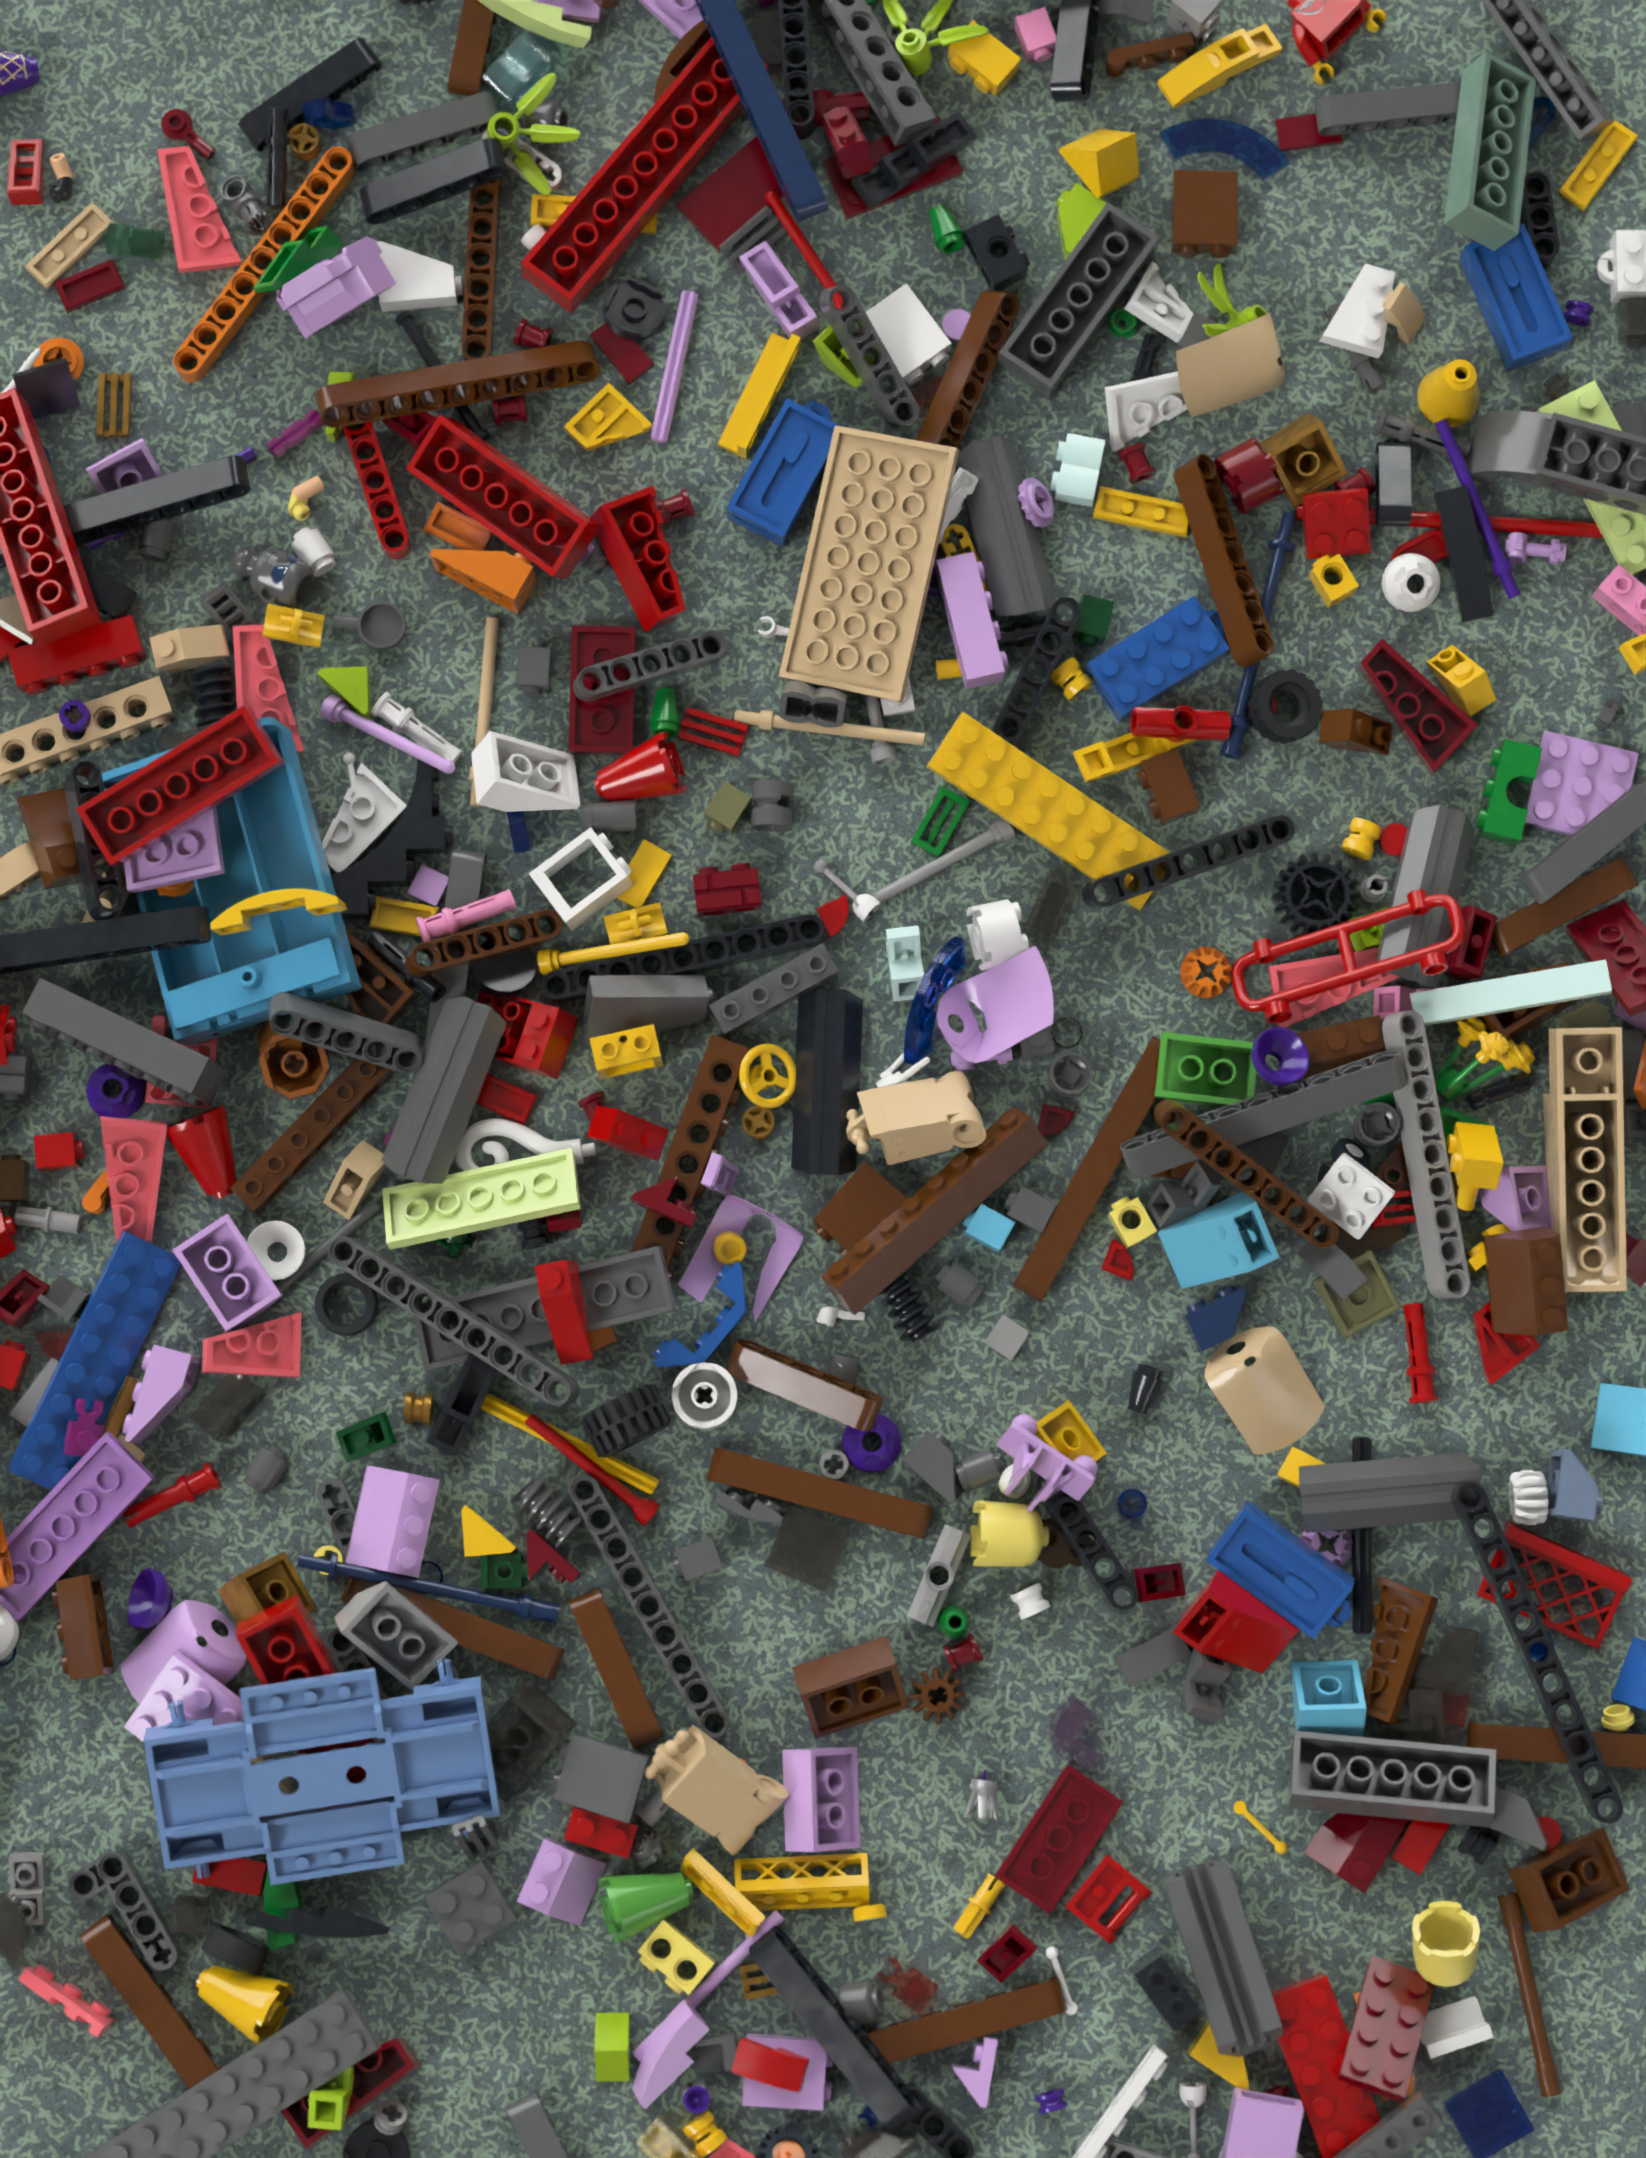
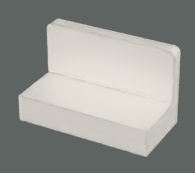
(1454, 2027)

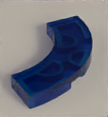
(1227, 138)
(936, 979)

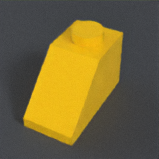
(1228, 2067)

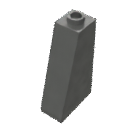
(636, 1001)

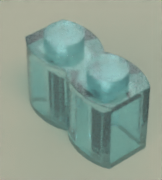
(518, 69)

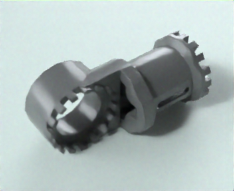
(246, 198)

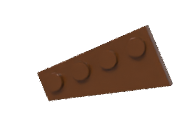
(1399, 1637)

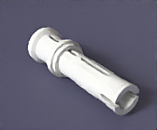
(404, 722)

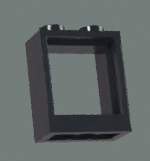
(1164, 1989)

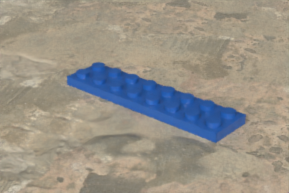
(96, 1354)

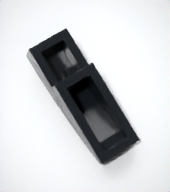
(461, 1405)

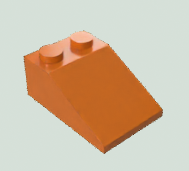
(492, 574)

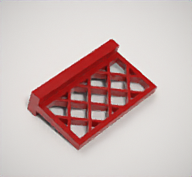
(1572, 1562)

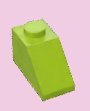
(1075, 215)

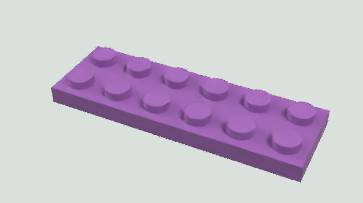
(71, 1521)

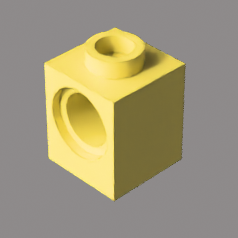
(1131, 1236)

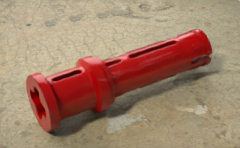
(1420, 1370)
(186, 1489)

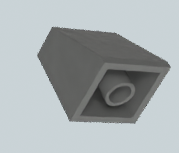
(600, 1777)

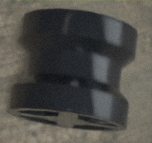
(534, 1233)
(1477, 1844)

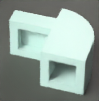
(904, 961)

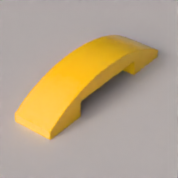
(1122, 754)
(238, 916)

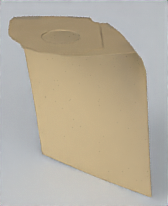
(1230, 367)
(1268, 1400)

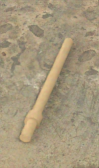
(486, 691)
(768, 720)

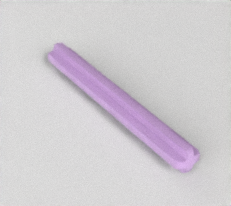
(674, 366)

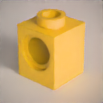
(1333, 593)

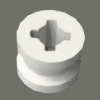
(1030, 1601)

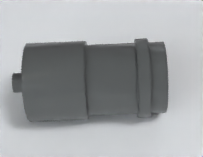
(610, 816)

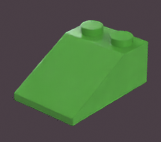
(1204, 1070)

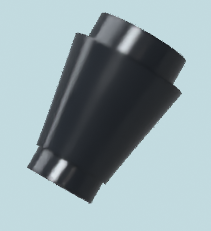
(1144, 1387)

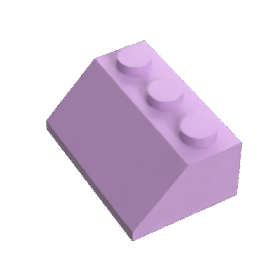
(227, 1274)
(392, 1521)
(821, 1799)

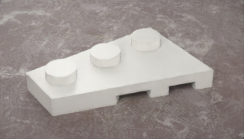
(1360, 319)
(1141, 405)
(363, 818)

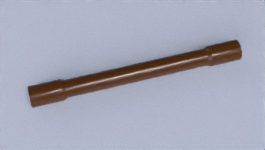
(1545, 2066)

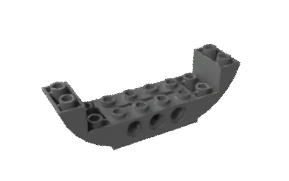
(1561, 456)

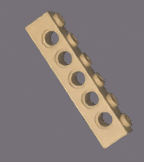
(118, 704)

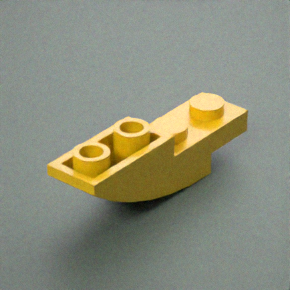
(1218, 62)

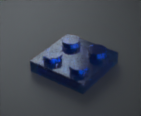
(1488, 2115)

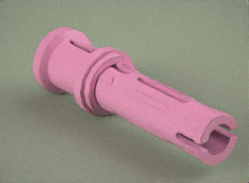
(451, 921)

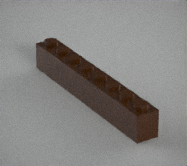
(933, 1211)

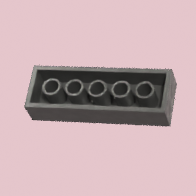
(1078, 300)
(123, 1044)
(1392, 1779)

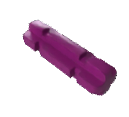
(295, 433)

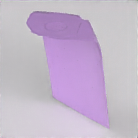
(1014, 1003)
(733, 1216)
(179, 1631)

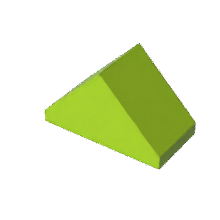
(836, 358)
(351, 685)
(612, 2047)

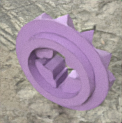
(1036, 502)
(1342, 1544)

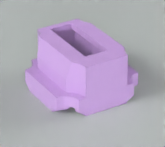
(335, 287)

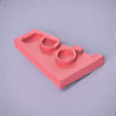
(257, 1350)
(78, 2009)

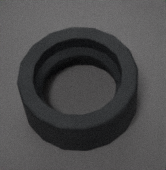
(328, 1322)
(235, 1948)

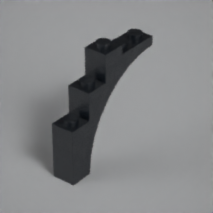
(390, 863)

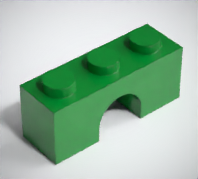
(1500, 818)

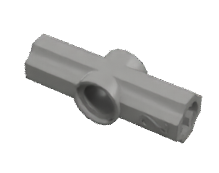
(929, 1596)

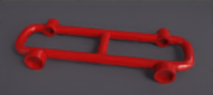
(1431, 957)

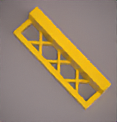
(760, 394)
(802, 1888)

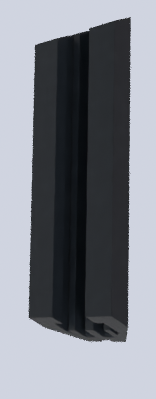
(826, 1080)

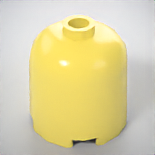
(1006, 1535)
(1445, 1943)

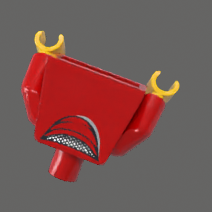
(1325, 25)

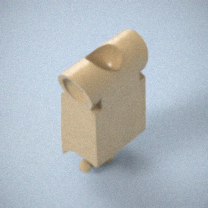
(917, 1118)
(714, 1787)

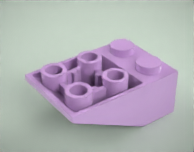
(165, 1384)

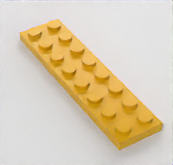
(1041, 804)

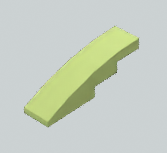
(542, 20)

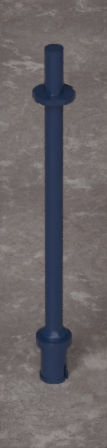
(1239, 725)
(523, 1606)

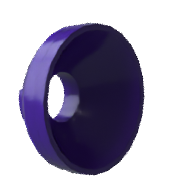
(1288, 1050)
(122, 1106)
(877, 1460)
(149, 1599)

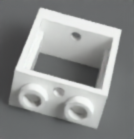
(596, 900)

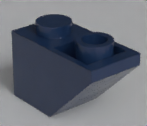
(1215, 1321)

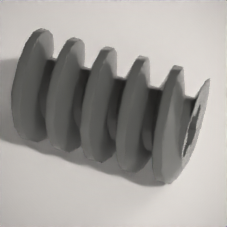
(547, 1510)

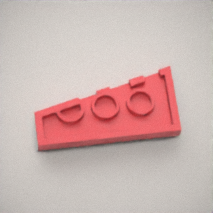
(196, 227)
(259, 678)
(1302, 972)
(133, 1172)

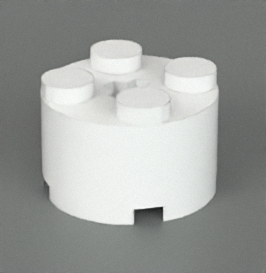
(996, 932)
(685, 1396)

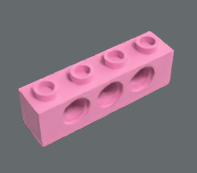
(1624, 598)

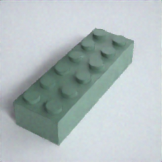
(1490, 151)

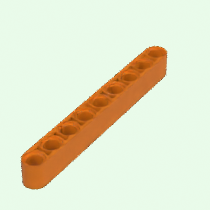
(266, 249)

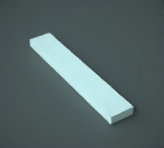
(1512, 992)

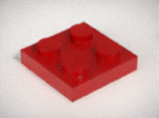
(1336, 523)

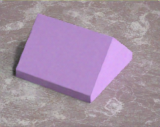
(124, 468)

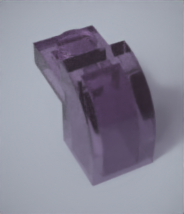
(1066, 1726)

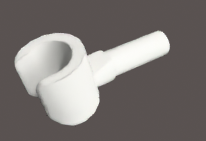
(775, 629)
(829, 1314)

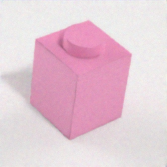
(1036, 35)

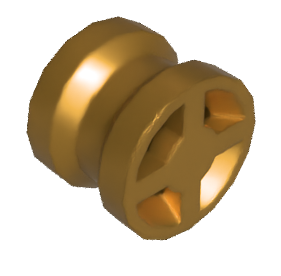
(303, 135)
(760, 1118)
(418, 1408)

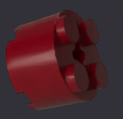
(1249, 475)

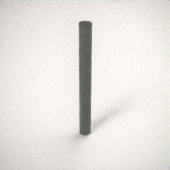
(322, 1250)

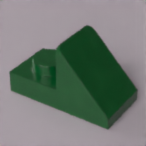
(366, 1437)

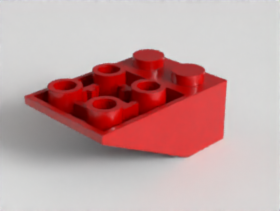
(534, 1034)
(1234, 1625)

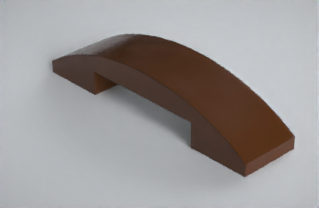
(680, 56)

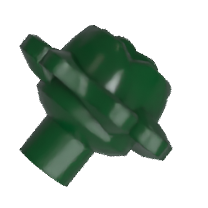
(456, 1244)

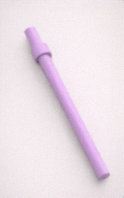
(718, 1974)

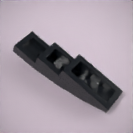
(914, 160)
(1464, 554)
(328, 1924)

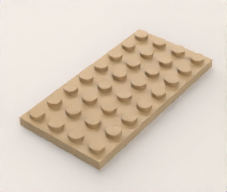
(869, 563)

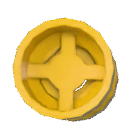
(1071, 678)
(1361, 838)
(699, 2127)

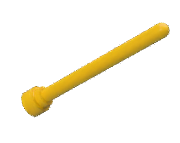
(552, 960)

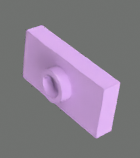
(720, 1175)

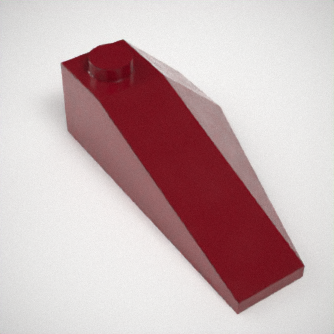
(1355, 1846)

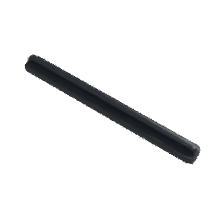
(1362, 1555)

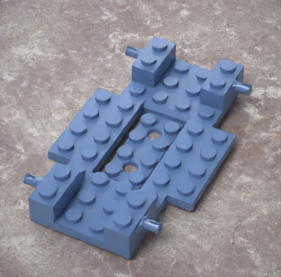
(423, 1776)

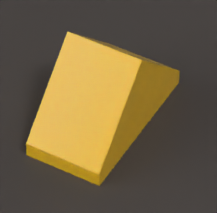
(481, 1537)

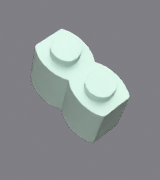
(1079, 469)

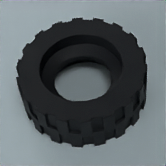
(1308, 699)

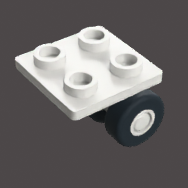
(1348, 1190)

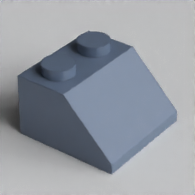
(1571, 1489)

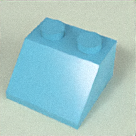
(1328, 1697)

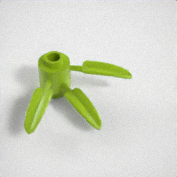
(913, 43)
(538, 132)
(1221, 300)

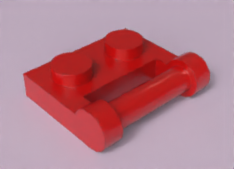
(1100, 1891)

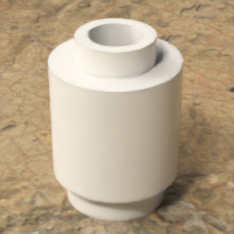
(314, 550)

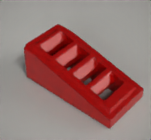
(26, 191)

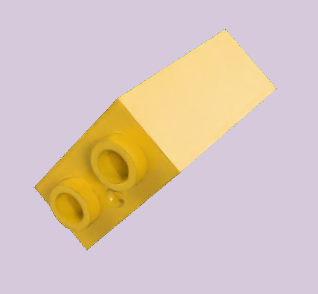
(628, 1056)

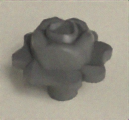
(648, 1849)

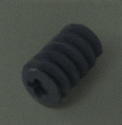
(211, 693)
(908, 1309)

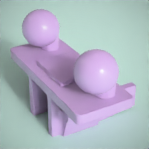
(1034, 1454)

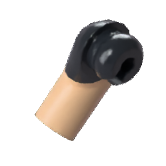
(65, 178)

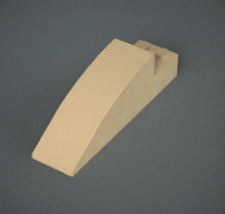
(1587, 1156)

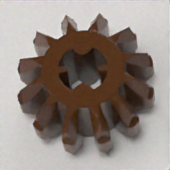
(934, 1684)

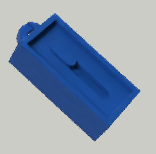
(1516, 300)
(784, 471)
(1158, 658)
(1282, 1571)

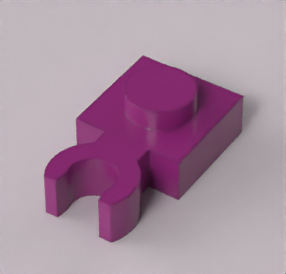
(84, 1433)

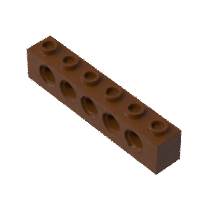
(310, 1133)

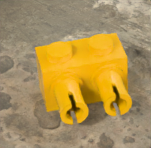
(1474, 1161)

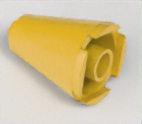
(1450, 393)
(246, 2000)

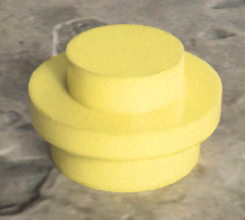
(1617, 1718)

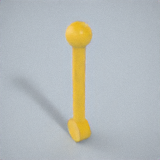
(1241, 1808)

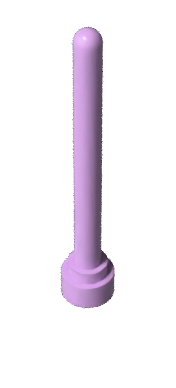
(336, 710)

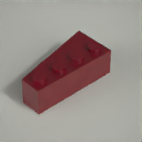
(1418, 707)
(372, 2079)

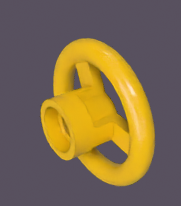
(753, 1079)

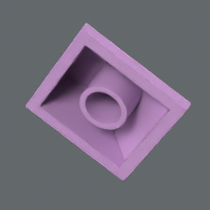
(1520, 1198)

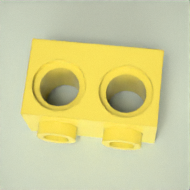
(681, 1950)

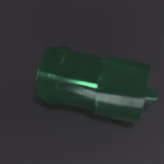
(134, 241)

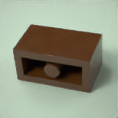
(1168, 787)

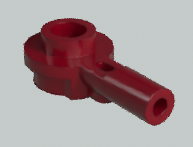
(178, 126)

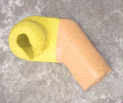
(300, 496)

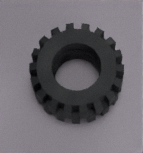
(626, 1420)

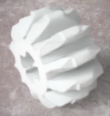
(1528, 1497)

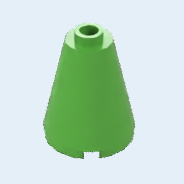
(641, 1901)

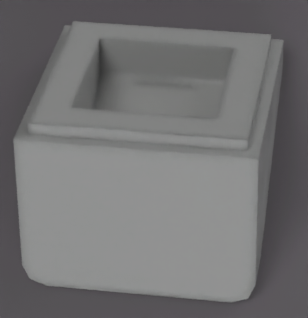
(1007, 1337)

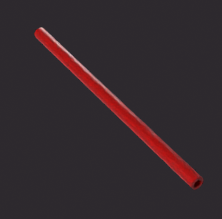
(1502, 524)

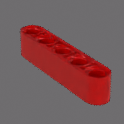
(381, 497)

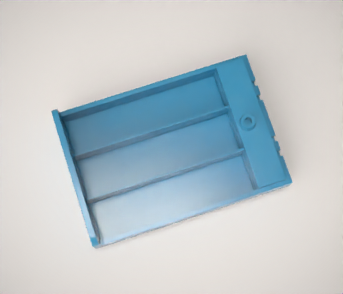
(266, 847)

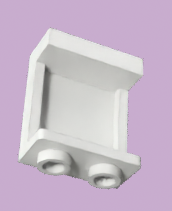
(909, 334)

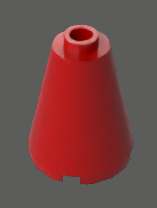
(643, 772)
(206, 1150)

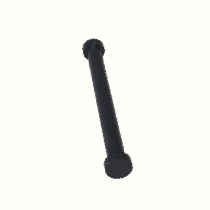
(405, 320)

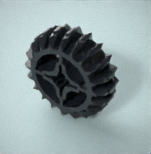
(1307, 883)

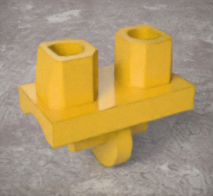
(293, 625)
(636, 924)

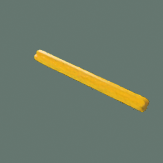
(610, 1464)

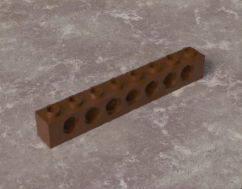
(718, 1054)

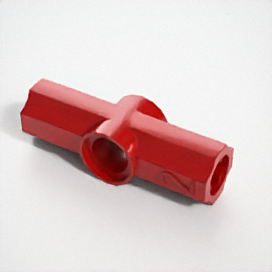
(1162, 724)

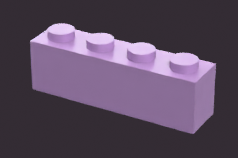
(970, 620)

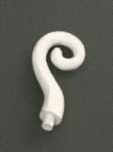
(523, 1135)

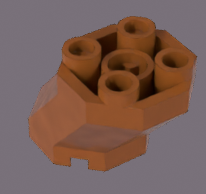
(291, 1065)

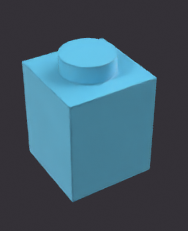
(988, 1227)

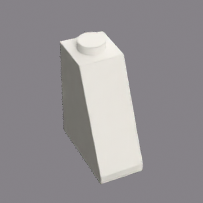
(419, 281)

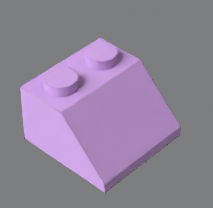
(561, 1882)

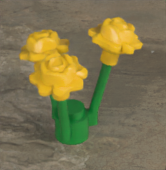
(1492, 1047)

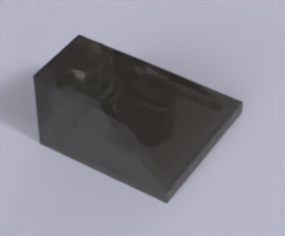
(12, 1932)
(878, 2143)

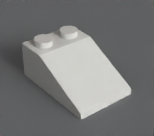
(523, 775)

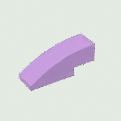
(779, 291)
(668, 2053)

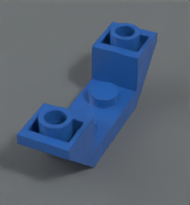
(732, 1285)

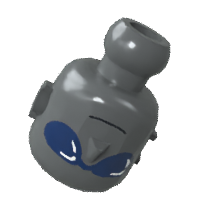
(275, 575)

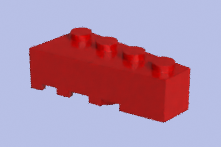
(640, 557)

